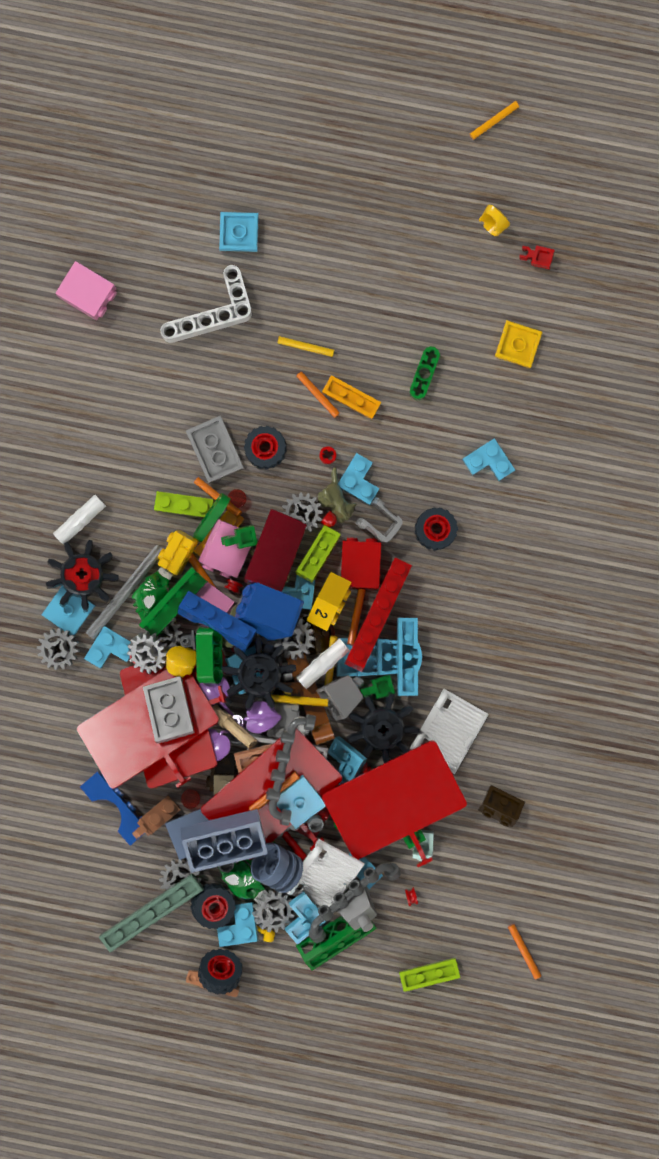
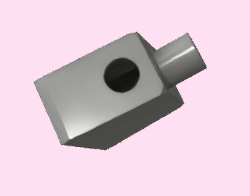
(342, 695)
(359, 911)

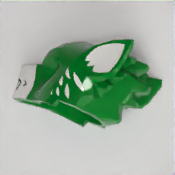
(149, 593)
(242, 883)

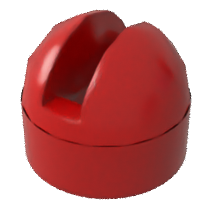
(329, 520)

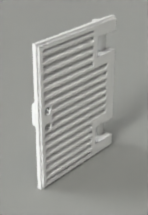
(452, 728)
(327, 874)

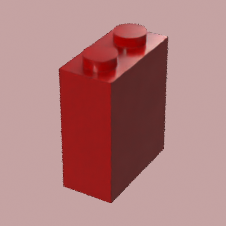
(361, 563)

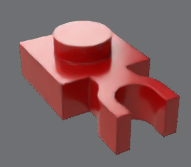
(541, 257)

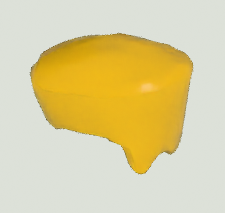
(494, 220)
(180, 661)

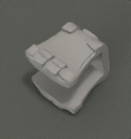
(397, 522)
(288, 713)

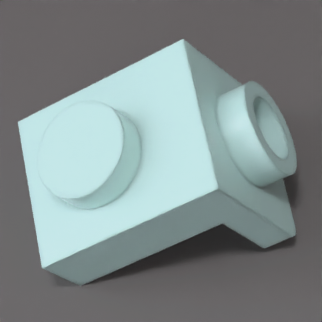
(426, 845)

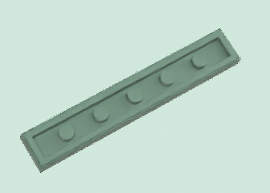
(151, 912)

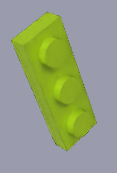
(182, 504)
(318, 554)
(429, 974)

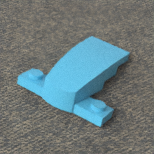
(392, 657)

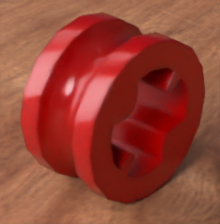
(329, 449)
(233, 586)
(411, 896)

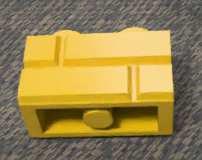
(177, 552)

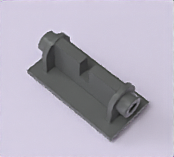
(189, 641)

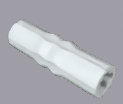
(79, 519)
(323, 663)

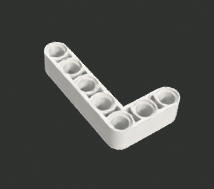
(214, 314)

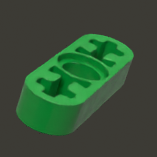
(424, 358)
(211, 517)

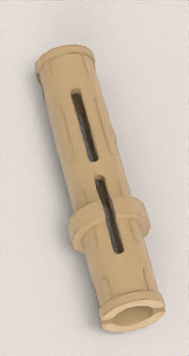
(226, 721)

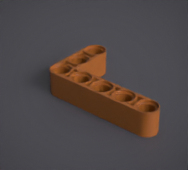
(322, 730)

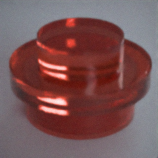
(237, 498)
(190, 799)

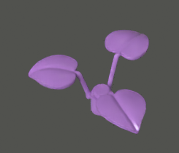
(258, 721)

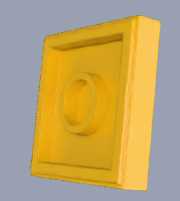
(518, 344)

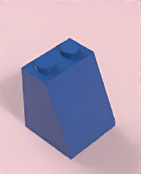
(269, 611)

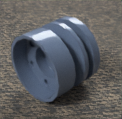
(278, 868)

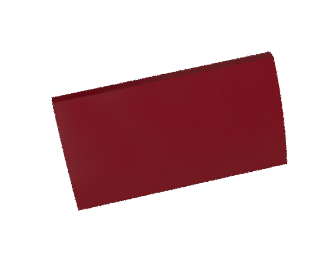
(275, 551)

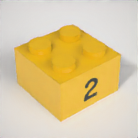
(329, 601)

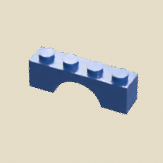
(228, 626)
(98, 789)

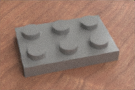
(214, 449)
(168, 710)

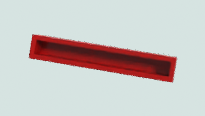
(378, 614)

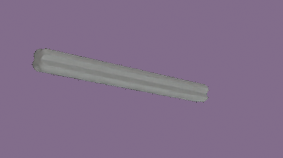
(124, 592)

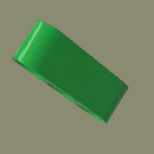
(209, 656)

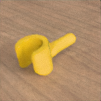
(268, 936)

